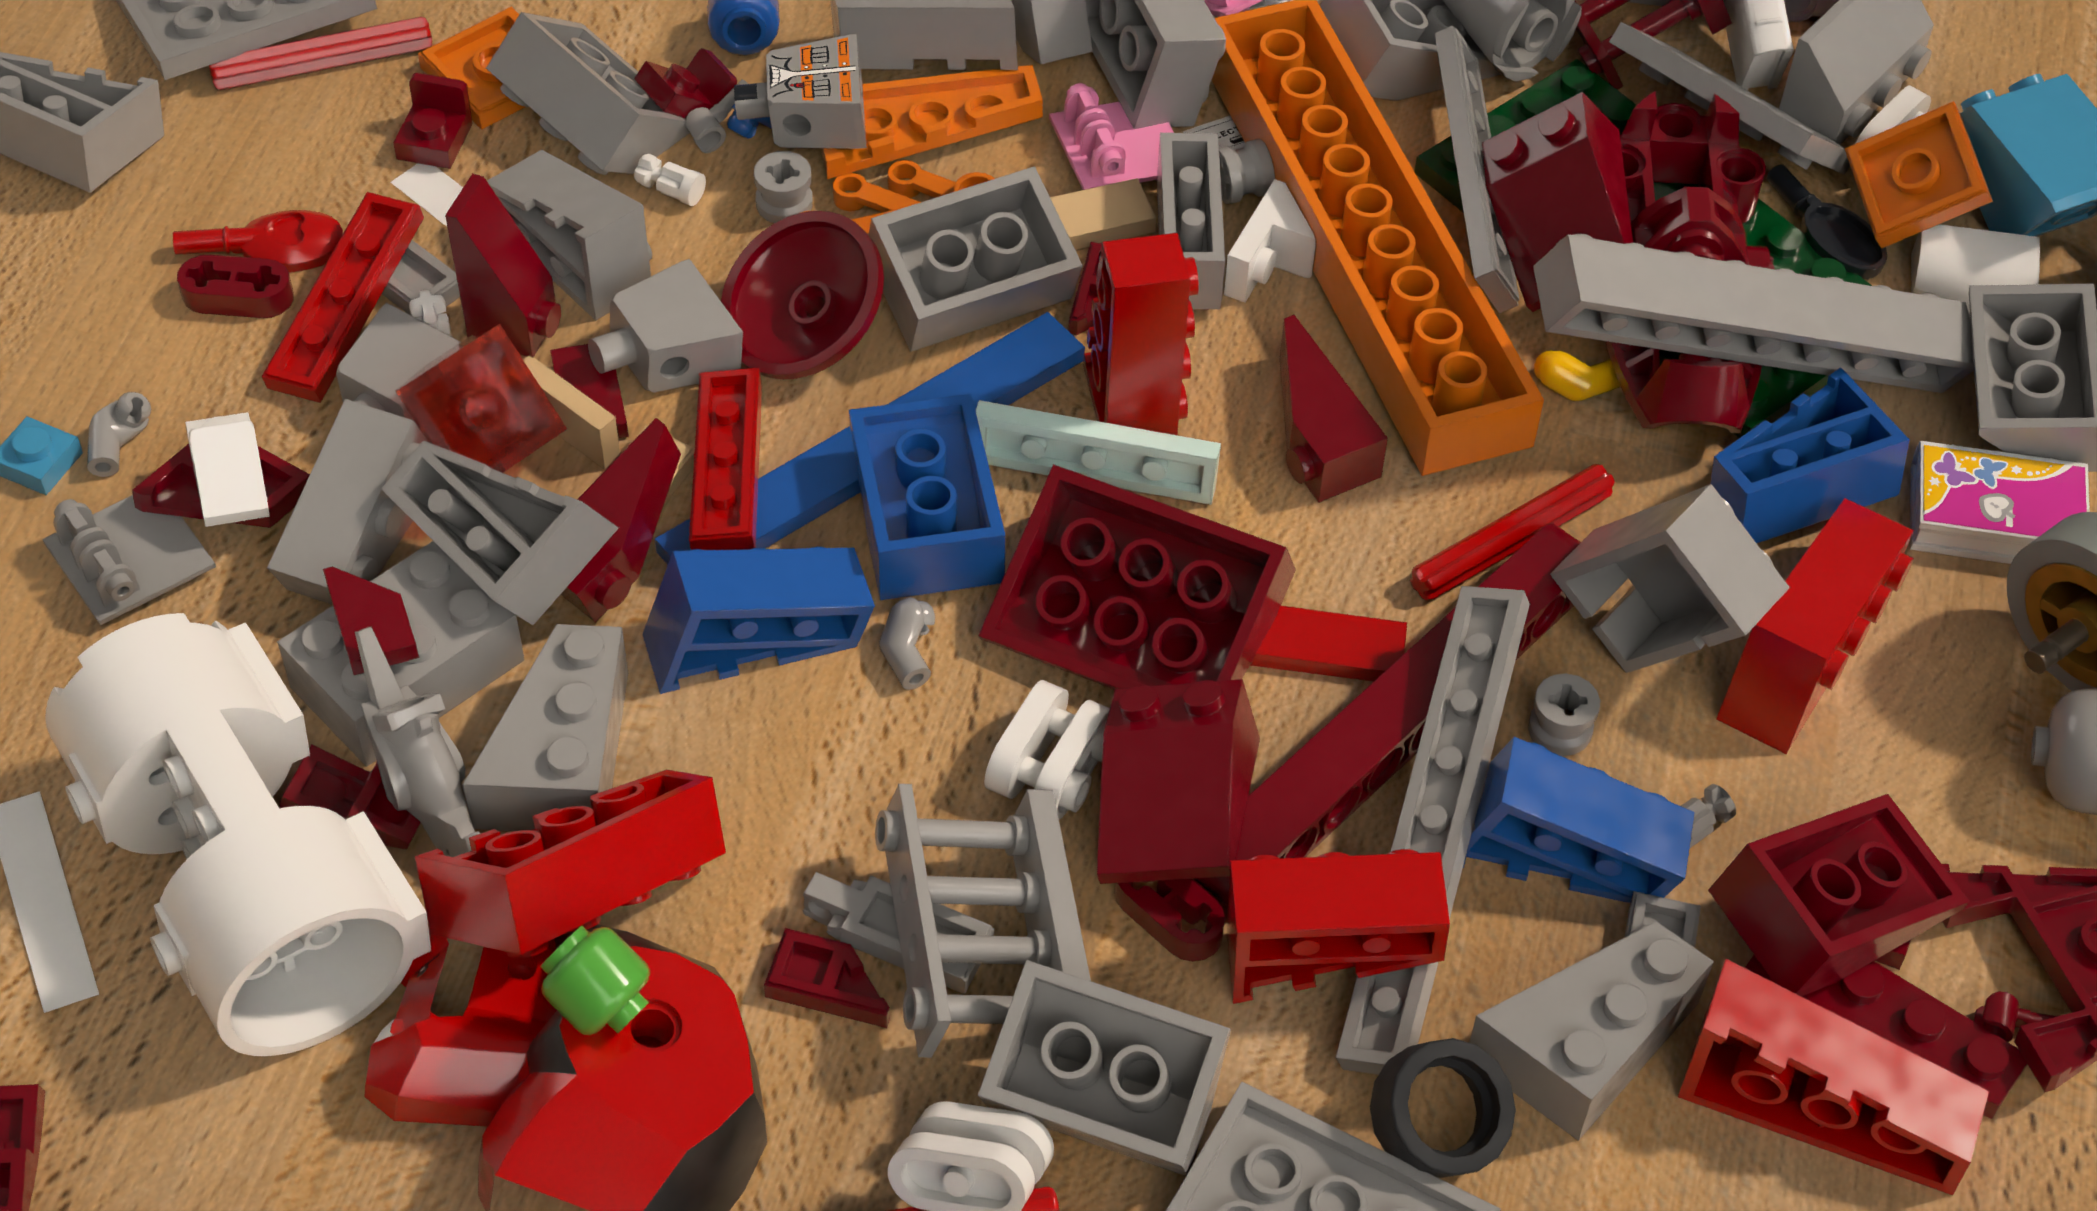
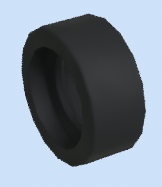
(1491, 1097)

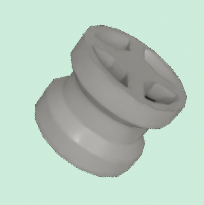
(1245, 171)
(782, 185)
(1549, 722)

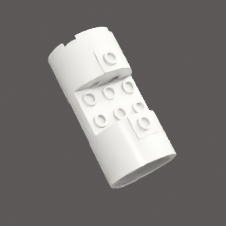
(277, 914)

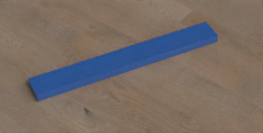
(828, 471)

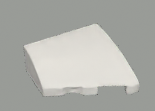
(1954, 257)

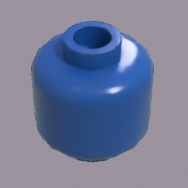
(743, 25)

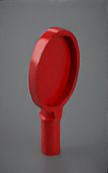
(291, 237)

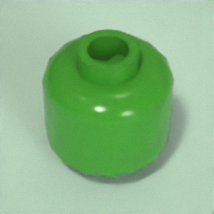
(595, 980)

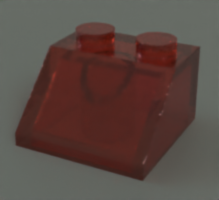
(482, 402)

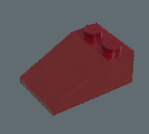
(1556, 180)
(1175, 781)
(1835, 894)

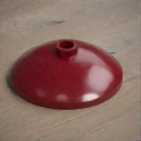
(791, 275)

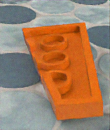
(935, 112)

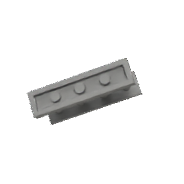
(1039, 891)

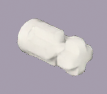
(670, 179)
(431, 311)

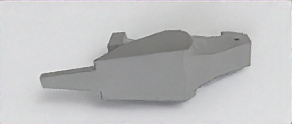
(414, 752)

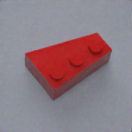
(1332, 916)

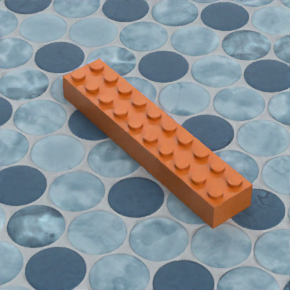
(1379, 241)

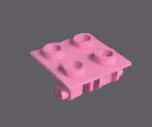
(1103, 141)

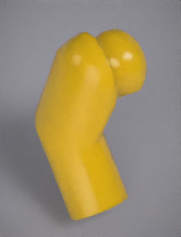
(1573, 377)

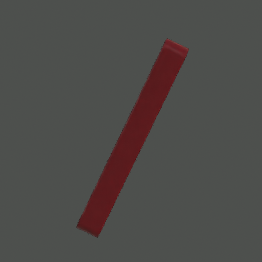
(1383, 724)

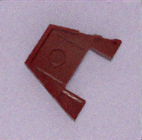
(2061, 926)

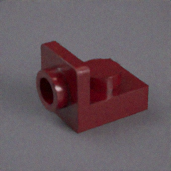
(682, 89)
(435, 122)

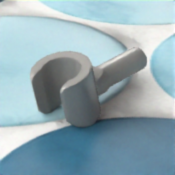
(705, 123)

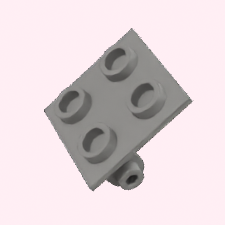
(123, 555)

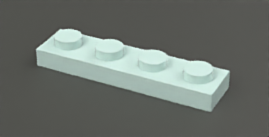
(1104, 451)

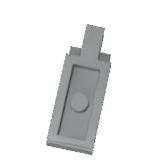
(867, 921)

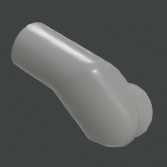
(903, 626)

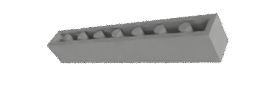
(1752, 314)

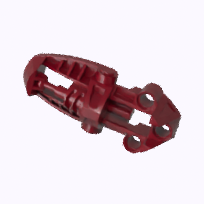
(1706, 220)

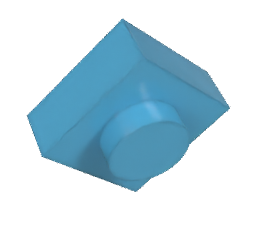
(38, 455)

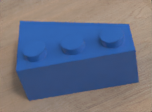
(1811, 460)
(752, 606)
(1578, 826)

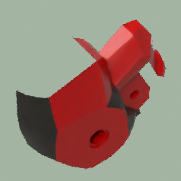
(599, 1119)

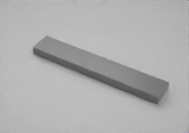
(1468, 130)

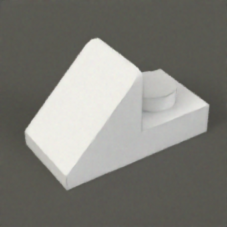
(1272, 238)
(227, 469)

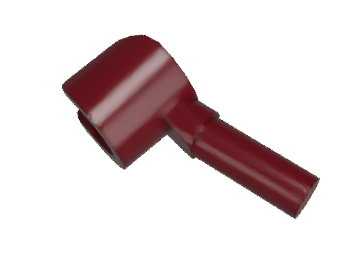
(2003, 1014)

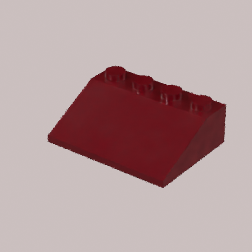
(1135, 589)

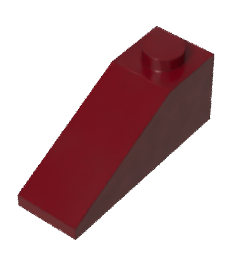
(499, 270)
(1327, 429)
(632, 499)

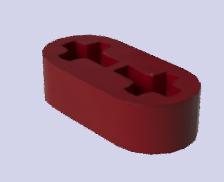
(235, 286)
(1162, 915)

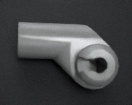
(112, 429)

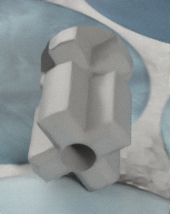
(1714, 806)

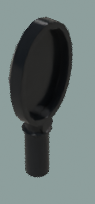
(1830, 227)

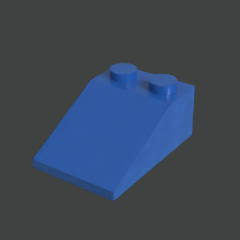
(927, 497)

